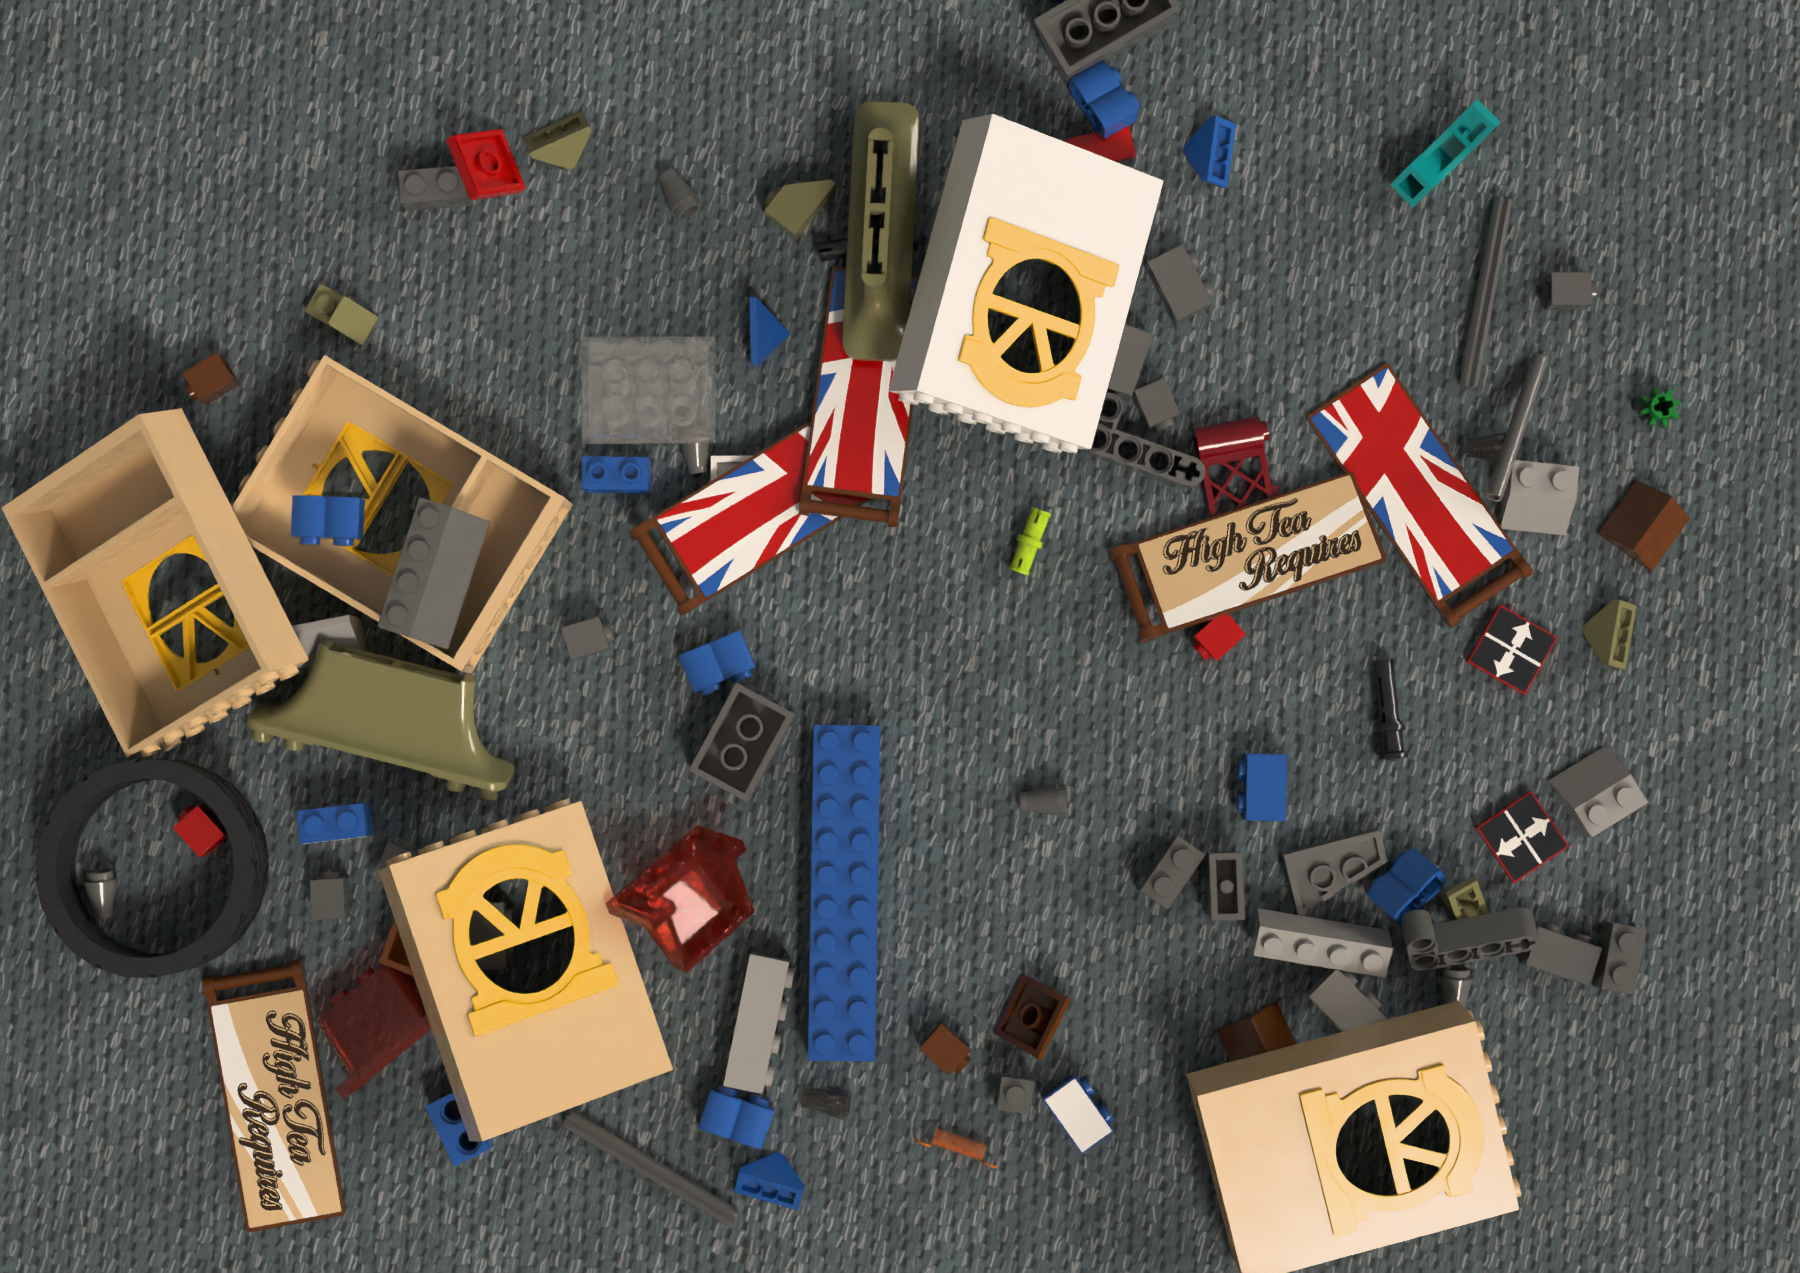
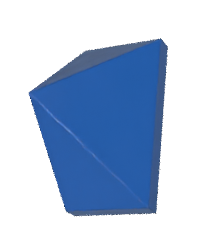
(1212, 151)
(765, 332)
(771, 1181)

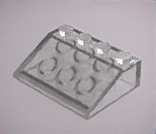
(648, 390)

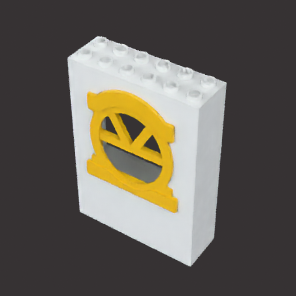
(1009, 202)

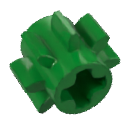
(1658, 416)

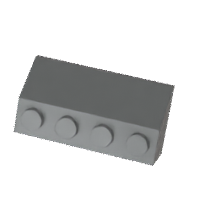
(1096, 30)
(433, 573)

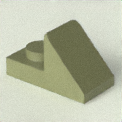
(341, 314)

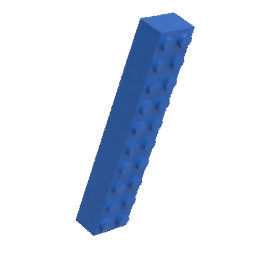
(844, 893)

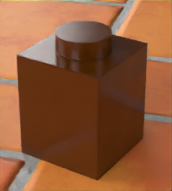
(210, 379)
(946, 1049)

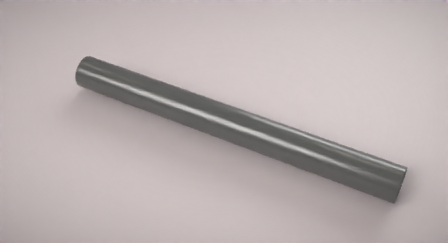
(1517, 427)

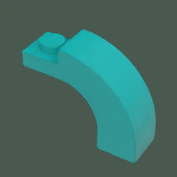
(1445, 153)

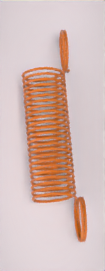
(959, 1150)

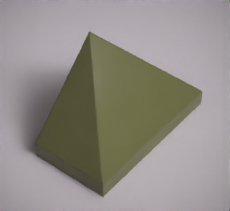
(560, 142)
(1611, 633)
(1463, 899)

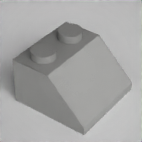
(1539, 497)
(345, 629)
(1597, 792)

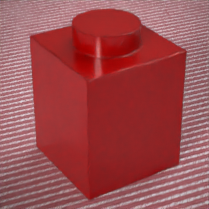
(1217, 638)
(200, 829)

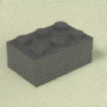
(742, 742)

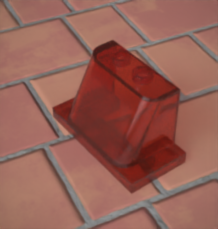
(688, 896)
(374, 1024)

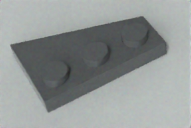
(1328, 866)

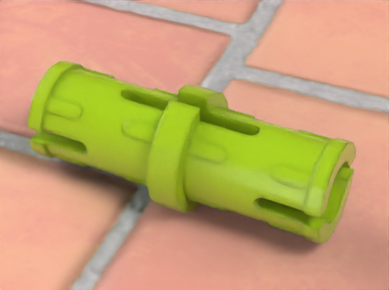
(1030, 541)

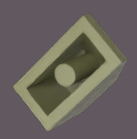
(797, 205)

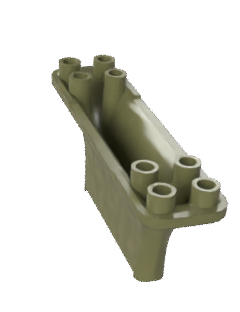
(880, 303)
(387, 714)

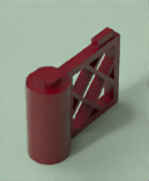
(1229, 443)

